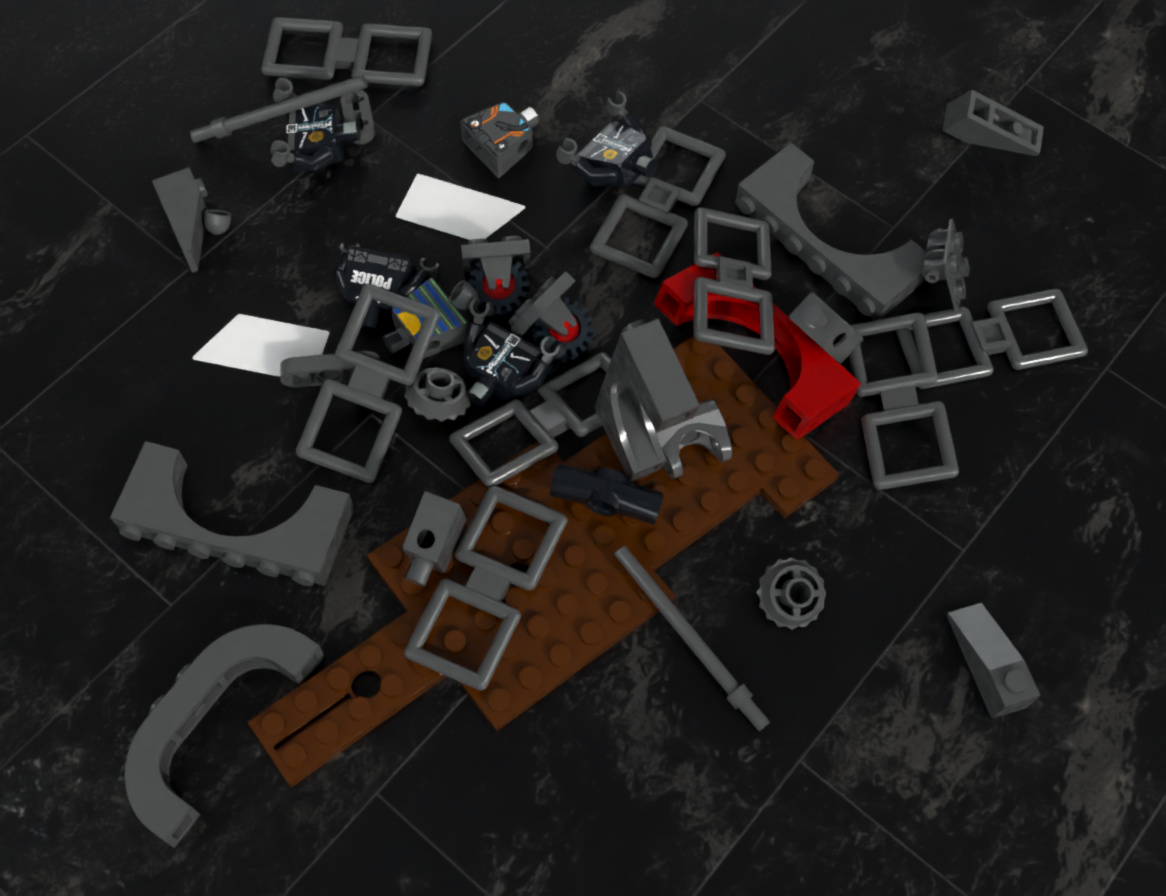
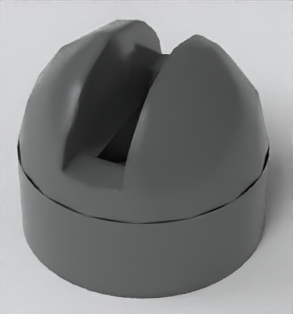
(217, 221)
(462, 295)

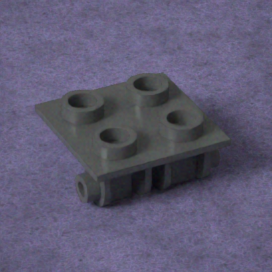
(946, 262)

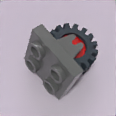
(498, 272)
(551, 316)

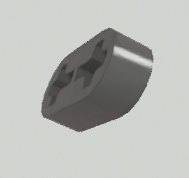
(363, 115)

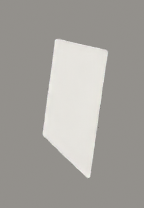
(455, 208)
(261, 344)

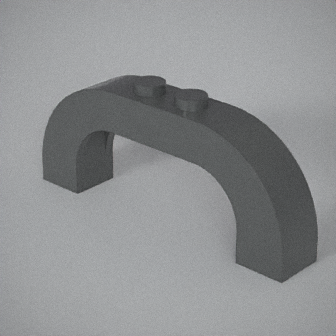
(187, 702)

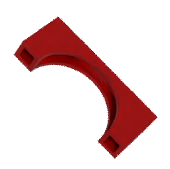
(817, 380)

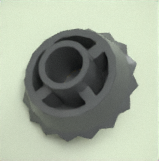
(438, 394)
(791, 593)

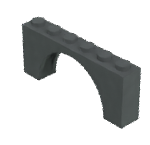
(869, 281)
(643, 393)
(297, 548)

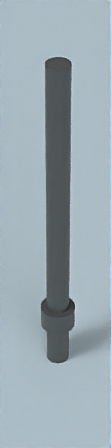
(223, 127)
(739, 695)

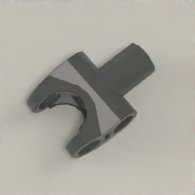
(704, 429)

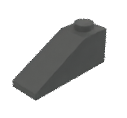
(992, 125)
(185, 209)
(993, 661)

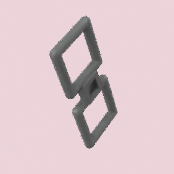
(346, 52)
(658, 203)
(733, 280)
(995, 336)
(368, 383)
(902, 404)
(542, 422)
(486, 588)

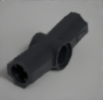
(606, 492)

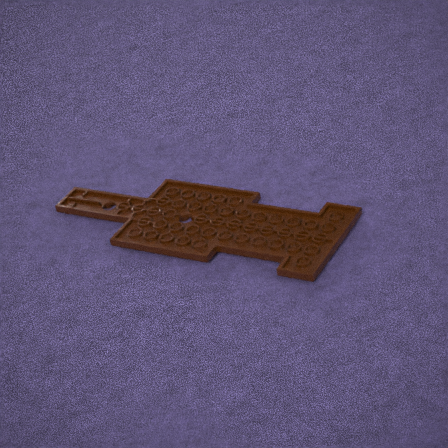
(584, 593)

